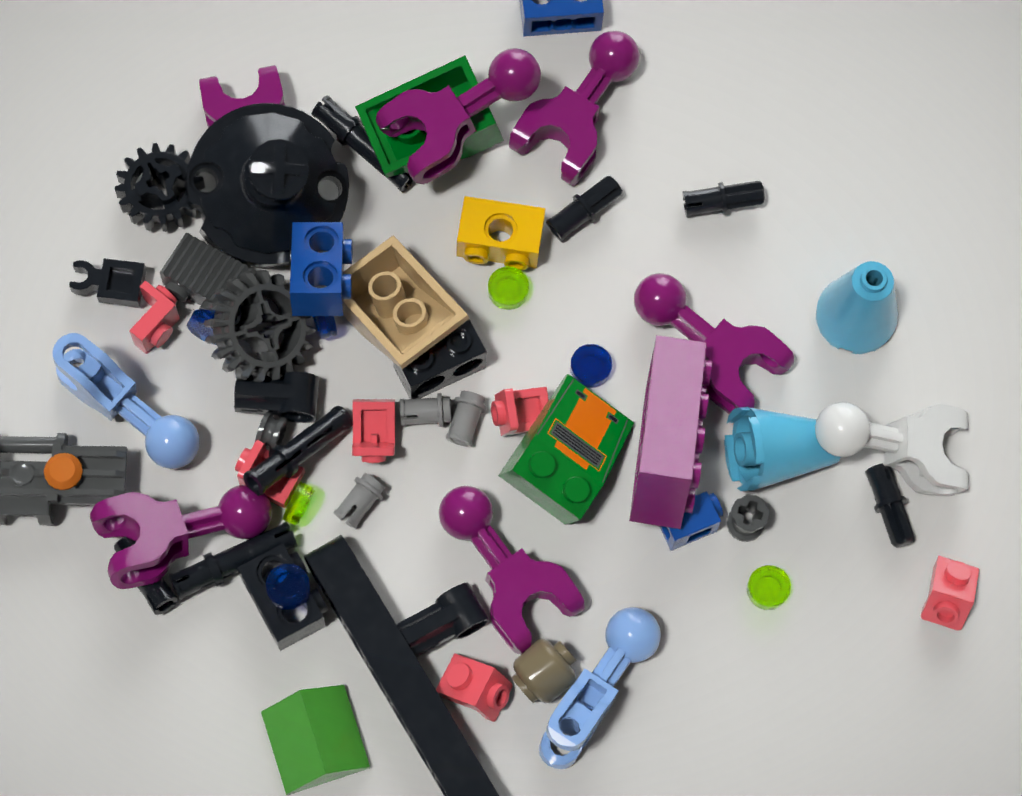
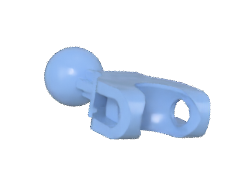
(106, 388)
(630, 638)

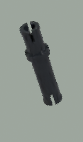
(352, 133)
(285, 459)
(224, 564)

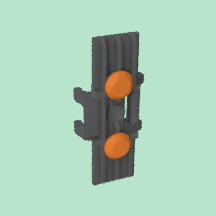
(69, 477)

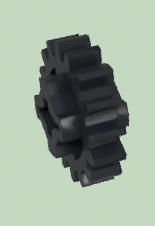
(169, 172)

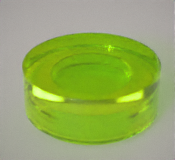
(508, 288)
(298, 504)
(768, 587)

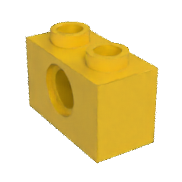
(485, 217)

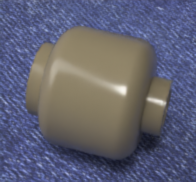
(544, 671)

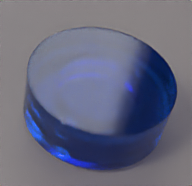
(196, 325)
(325, 326)
(591, 365)
(288, 586)

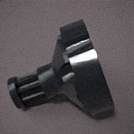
(265, 178)

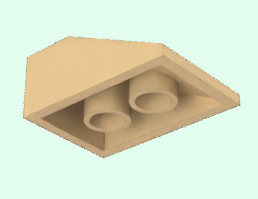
(399, 304)

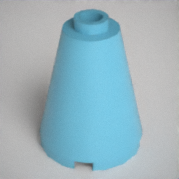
(859, 309)
(772, 448)

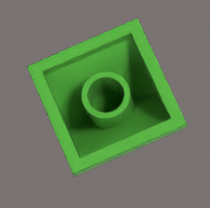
(314, 738)

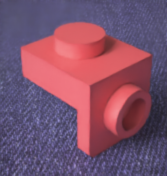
(157, 322)
(517, 409)
(373, 429)
(281, 491)
(950, 593)
(475, 686)

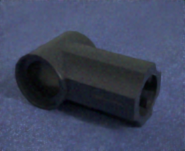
(288, 397)
(453, 615)

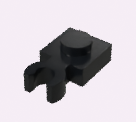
(115, 283)

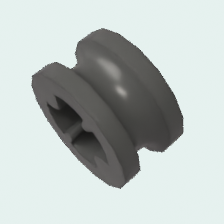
(271, 430)

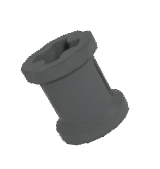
(760, 516)

